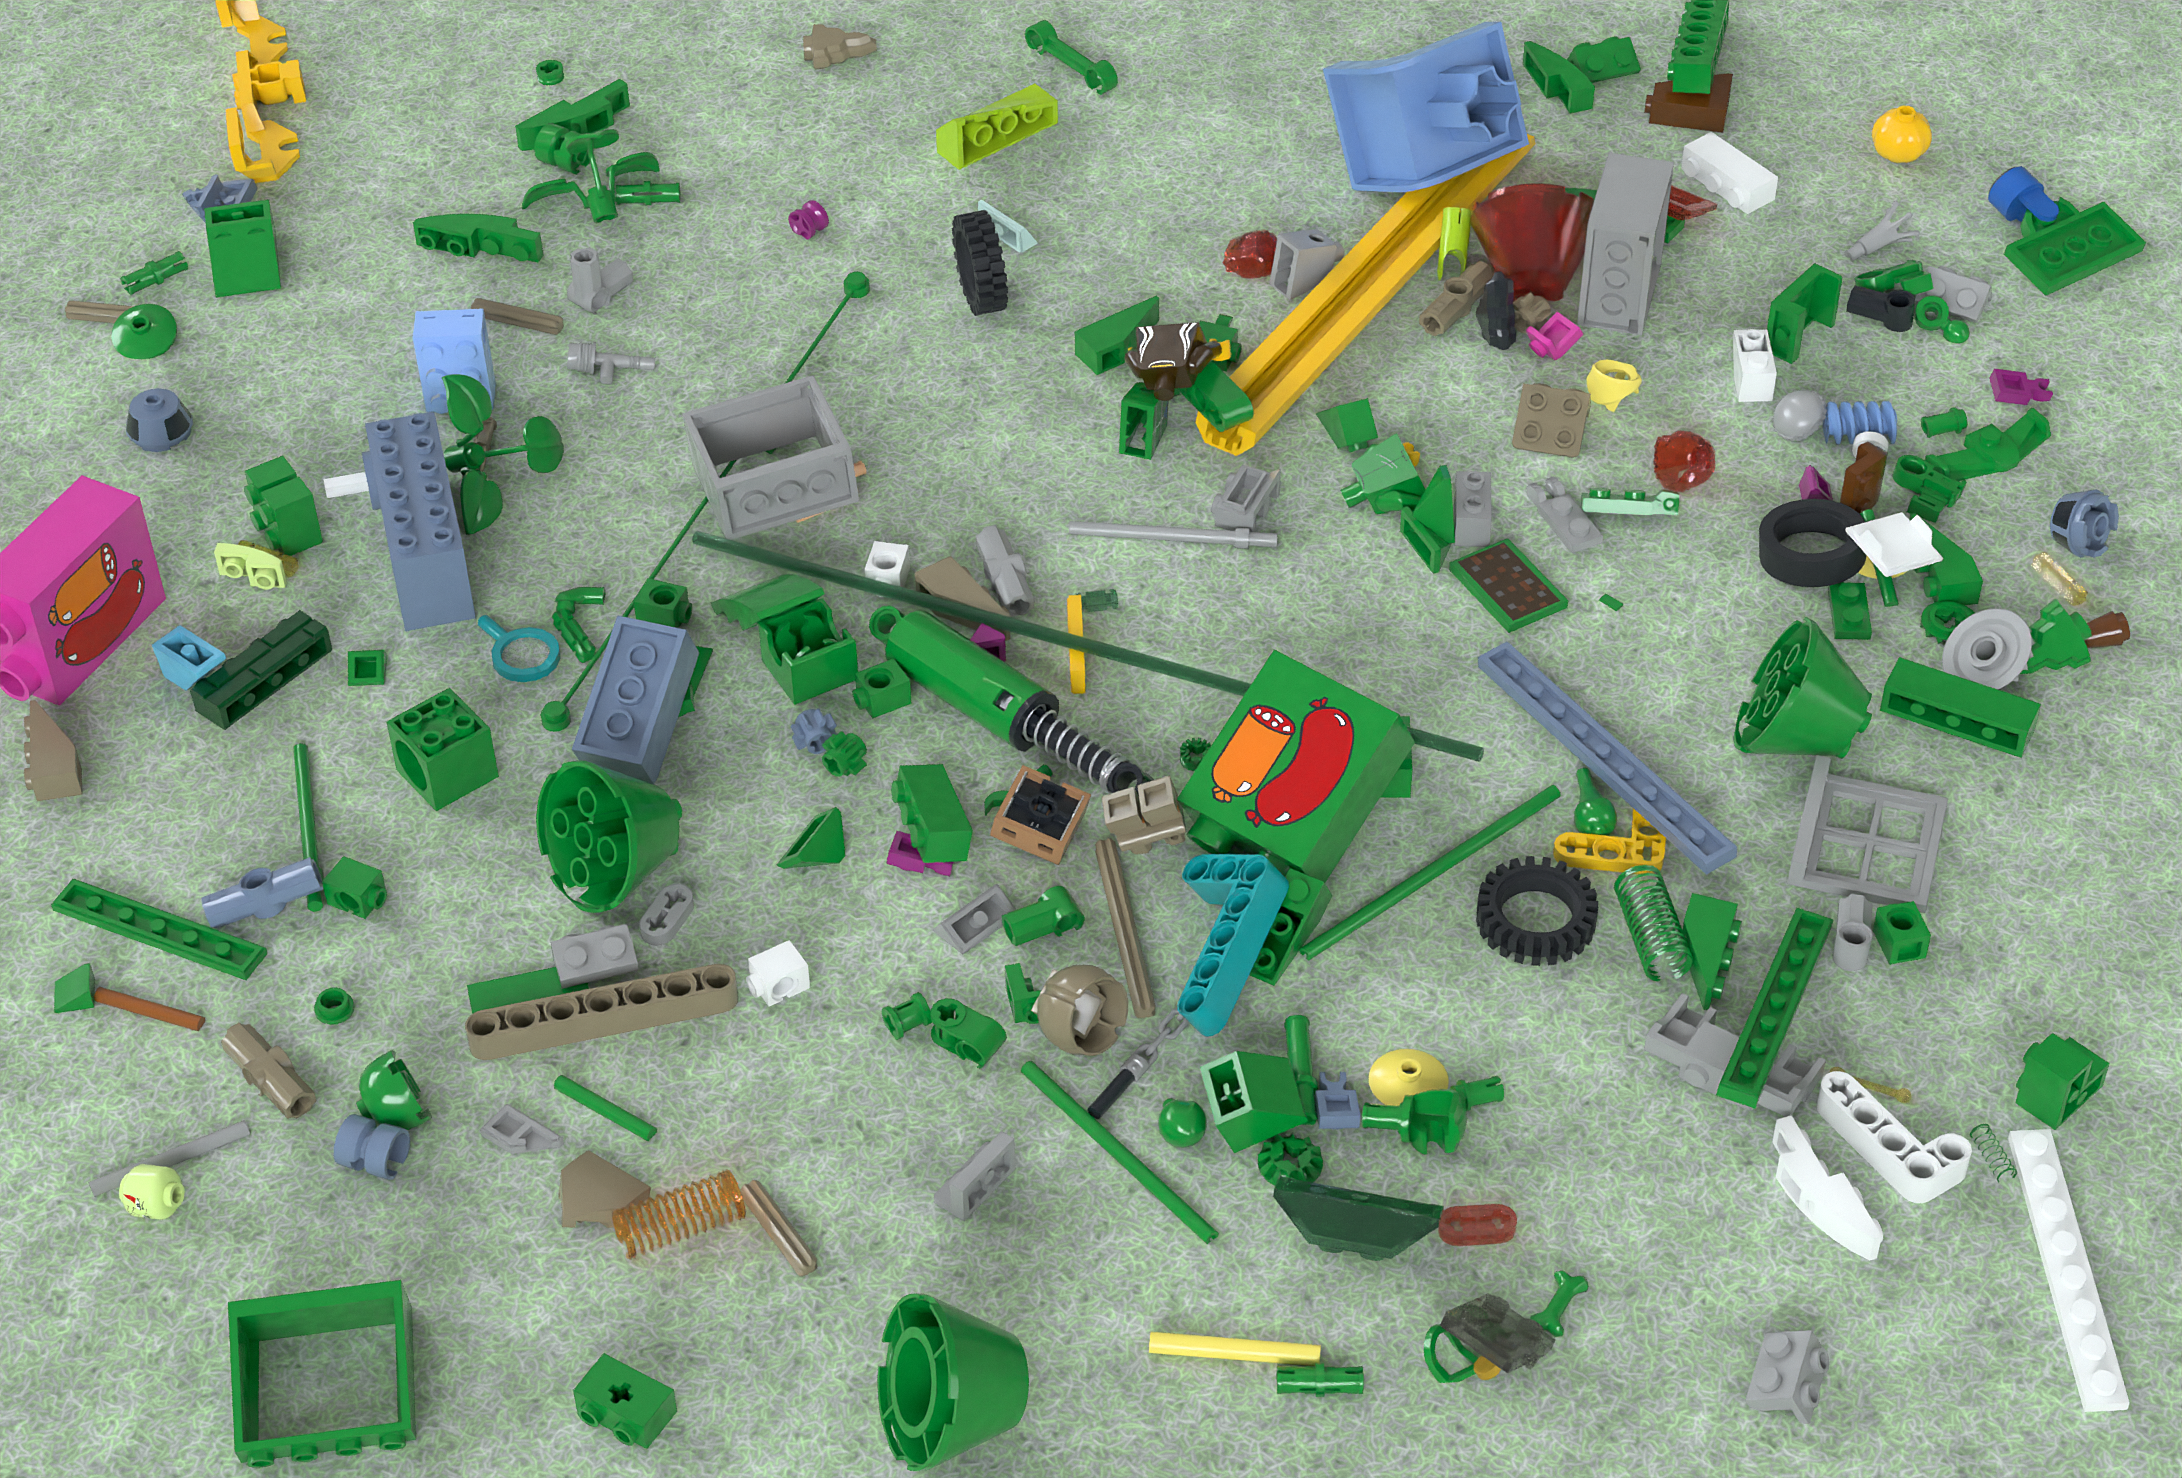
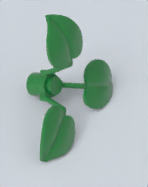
(599, 199)
(467, 407)

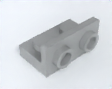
(978, 1177)

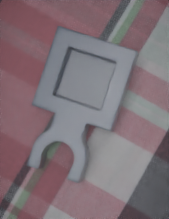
(1336, 1105)

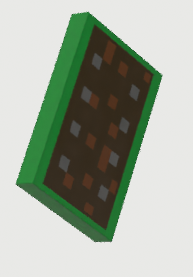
(1508, 585)

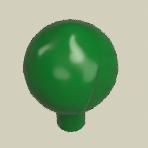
(1182, 1122)

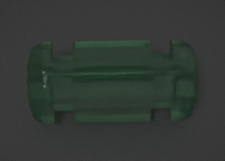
(1099, 600)

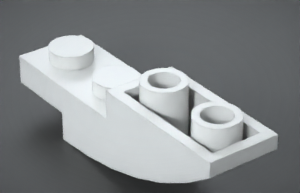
(1823, 1198)

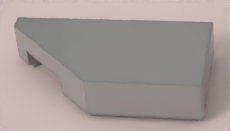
(519, 1132)

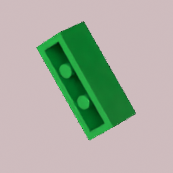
(932, 813)

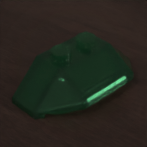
(1355, 1219)

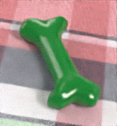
(1567, 1289)

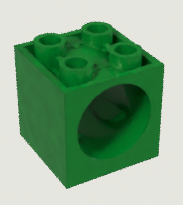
(442, 749)

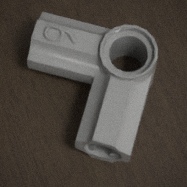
(594, 287)

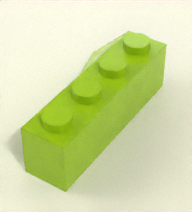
(996, 126)

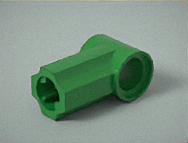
(1052, 913)

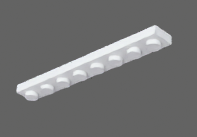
(2068, 1271)

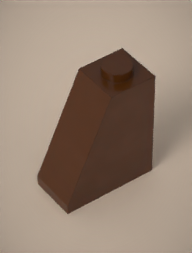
(1690, 109)

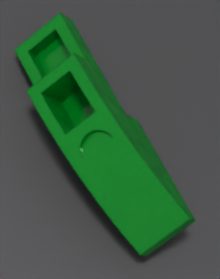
(584, 116)
(475, 232)

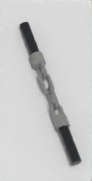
(1134, 1067)

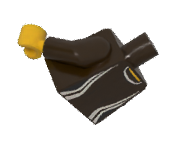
(1172, 356)

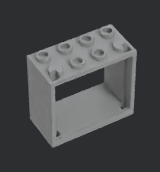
(1621, 240)
(777, 490)

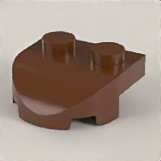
(1864, 478)

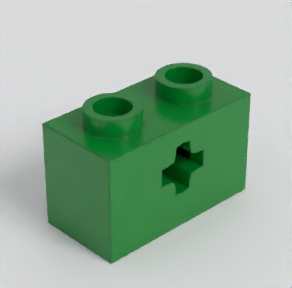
(624, 1402)

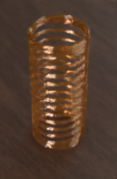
(728, 1193)

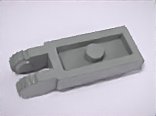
(1564, 516)

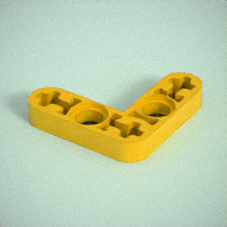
(1628, 849)

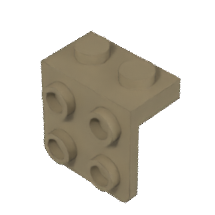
(1551, 420)

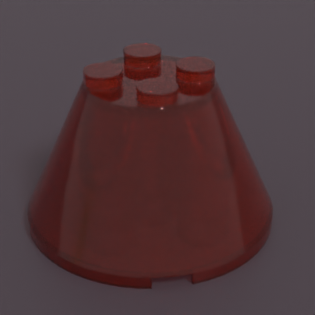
(1534, 236)

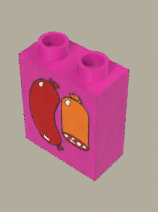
(74, 590)

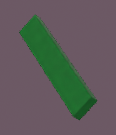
(159, 929)

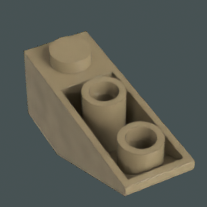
(955, 583)
(52, 758)

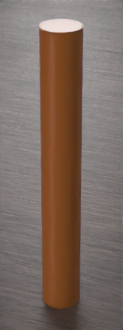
(149, 1009)

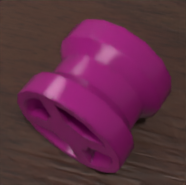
(809, 219)

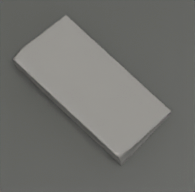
(975, 920)

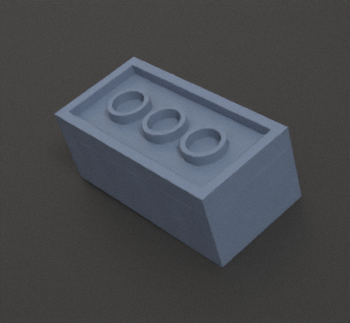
(636, 698)

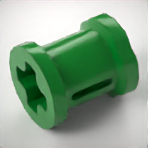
(906, 1015)

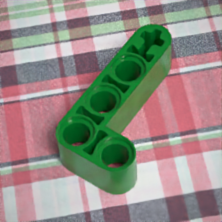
(1218, 398)

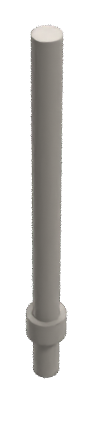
(1241, 537)

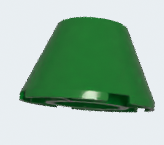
(947, 1381)

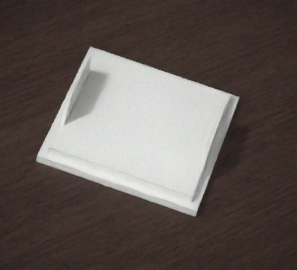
(1896, 543)

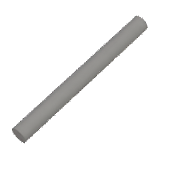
(174, 1156)

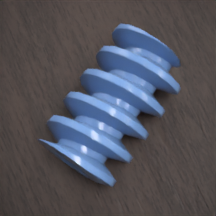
(1859, 419)

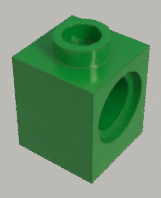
(663, 603)
(882, 688)
(355, 887)
(1901, 932)

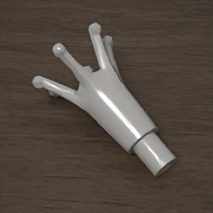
(1882, 235)

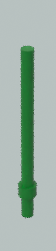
(307, 817)

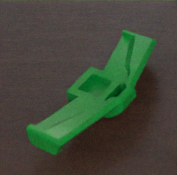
(1992, 449)

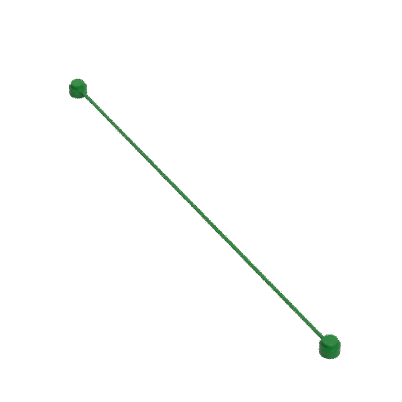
(556, 714)

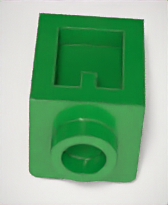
(1020, 994)

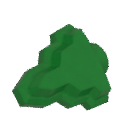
(2058, 639)

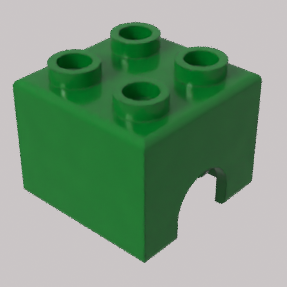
(807, 651)

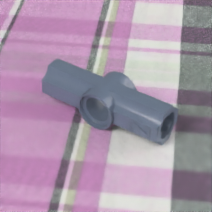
(262, 893)

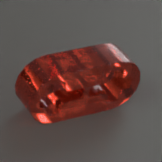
(1477, 1225)

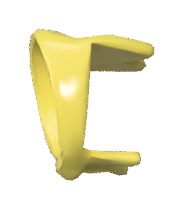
(1610, 390)

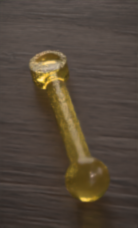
(1902, 1095)

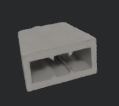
(1303, 260)

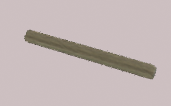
(1125, 929)

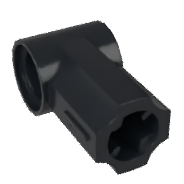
(1892, 309)

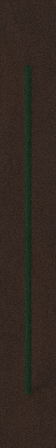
(1029, 629)

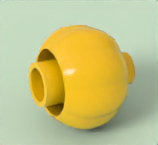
(1901, 134)

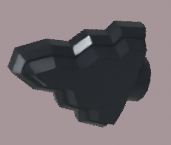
(1497, 312)

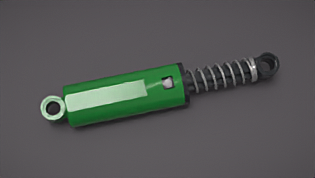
(995, 695)

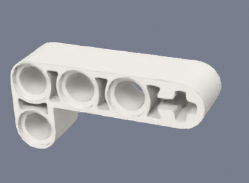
(1905, 1163)

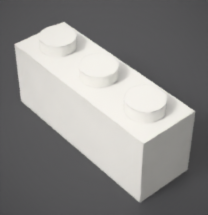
(1729, 173)

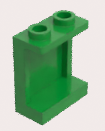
(1808, 299)

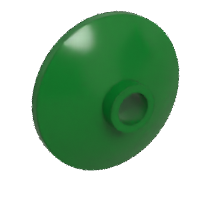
(148, 341)

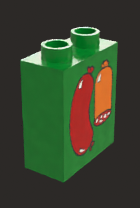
(1294, 770)

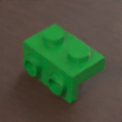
(1606, 59)

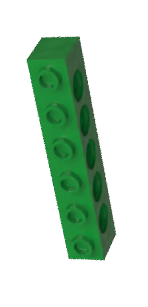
(1698, 46)

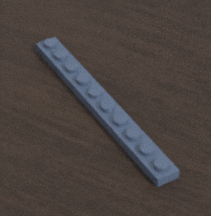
(1608, 758)

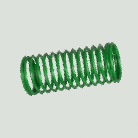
(1660, 886)

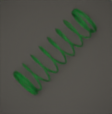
(1989, 1129)

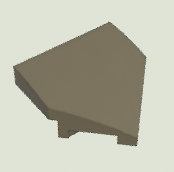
(595, 1188)

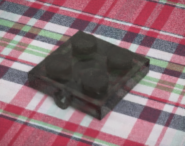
(1498, 1332)

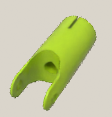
(1454, 237)

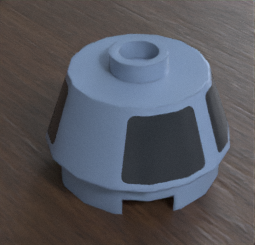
(158, 420)
(2084, 522)

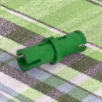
(626, 195)
(154, 273)
(1319, 1380)

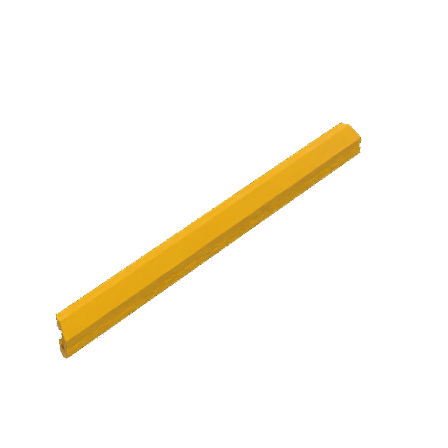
(1349, 300)

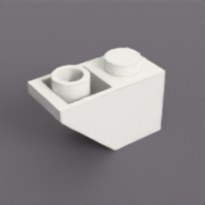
(1753, 365)

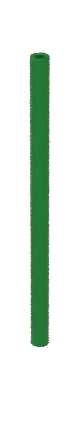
(1119, 1152)

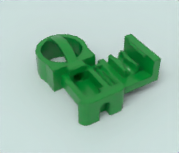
(1908, 274)
(1933, 487)

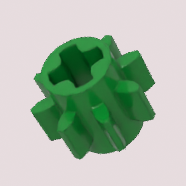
(844, 754)

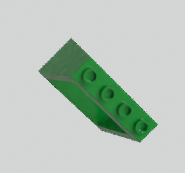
(307, 1315)

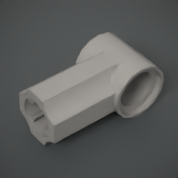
(1853, 933)

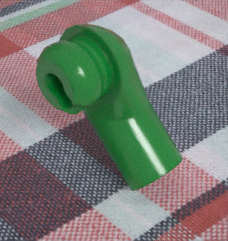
(580, 595)

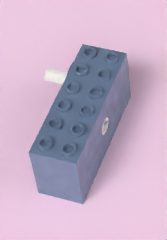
(421, 526)

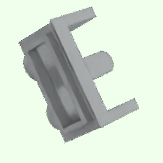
(1244, 497)

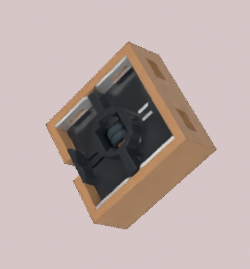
(1040, 815)

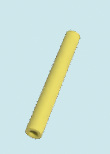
(1234, 1349)

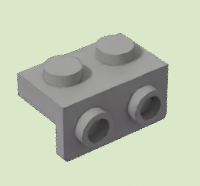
(1963, 295)
(594, 955)
(1788, 1374)

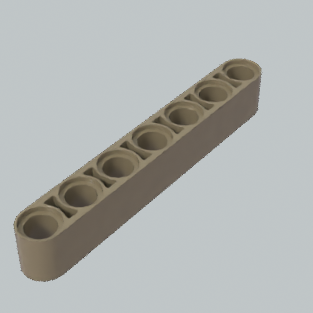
(601, 1011)

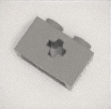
(1472, 508)

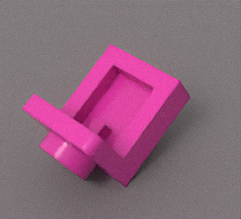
(1554, 337)

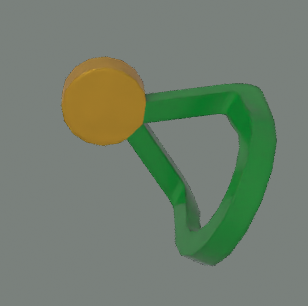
(1480, 1366)

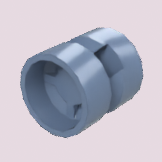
(370, 1147)

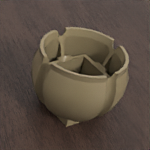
(1081, 1009)

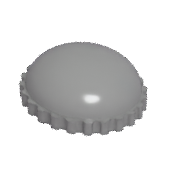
(1799, 414)

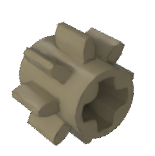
(1531, 312)

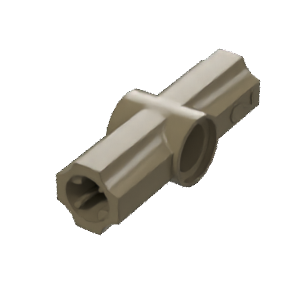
(1457, 299)
(268, 1070)

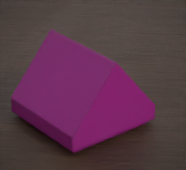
(1814, 485)
(990, 640)

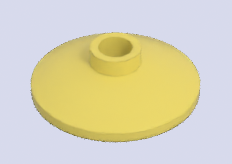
(1392, 1084)

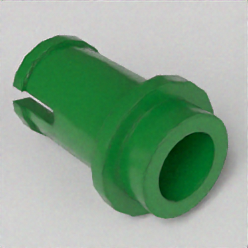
(1946, 422)
(1479, 1091)

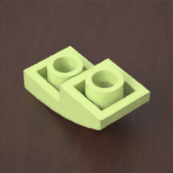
(261, 567)

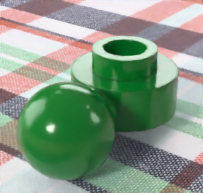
(1953, 330)

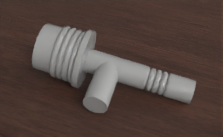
(584, 357)

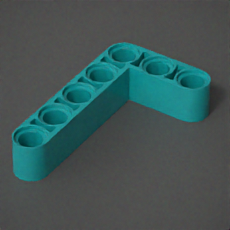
(1251, 898)

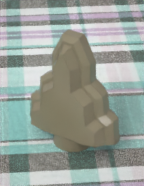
(834, 46)

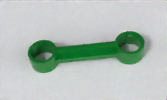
(1094, 73)

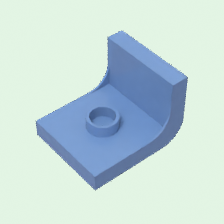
(1427, 111)

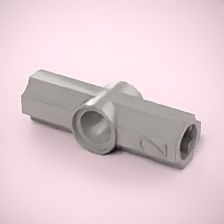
(1004, 570)

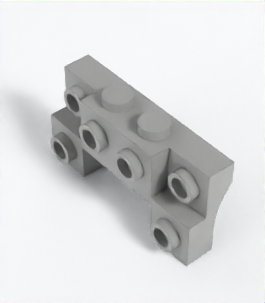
(1705, 1050)

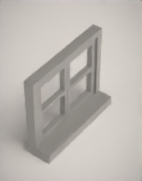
(1814, 830)

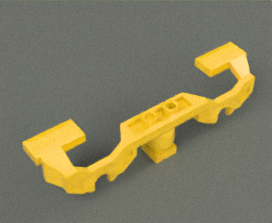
(264, 79)

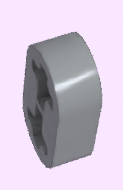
(660, 911)

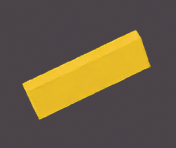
(1076, 658)

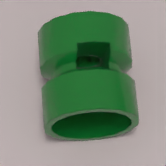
(551, 148)

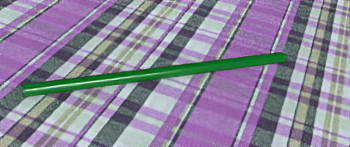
(1429, 872)

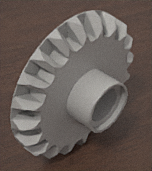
(1989, 648)

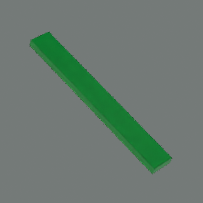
(1774, 1008)

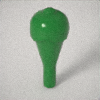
(1593, 812)

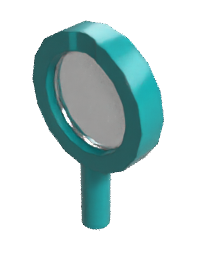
(521, 653)

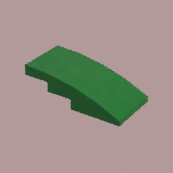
(767, 599)

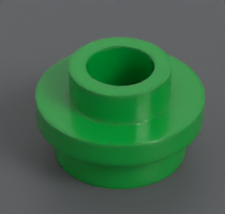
(333, 997)

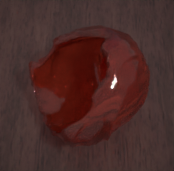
(1251, 254)
(1682, 452)

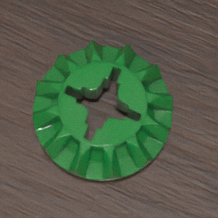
(1941, 612)
(1272, 1162)

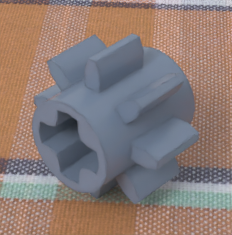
(812, 730)

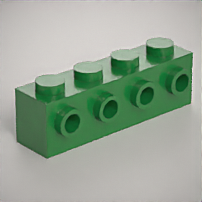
(1963, 703)

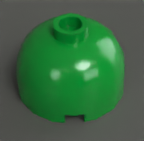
(390, 1093)

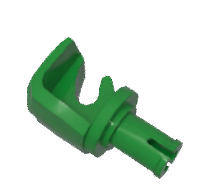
(1422, 1118)

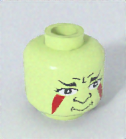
(151, 1191)

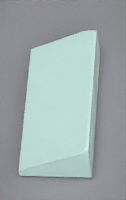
(1008, 230)

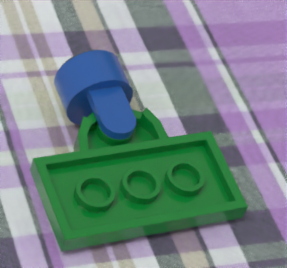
(2058, 239)

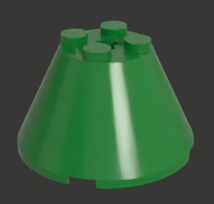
(1803, 698)
(604, 831)

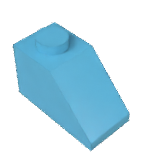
(186, 657)

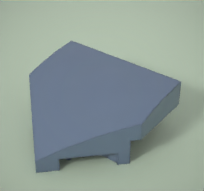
(220, 194)

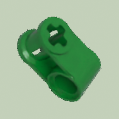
(968, 1034)

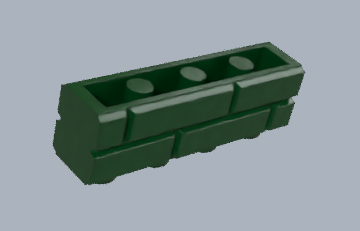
(261, 669)

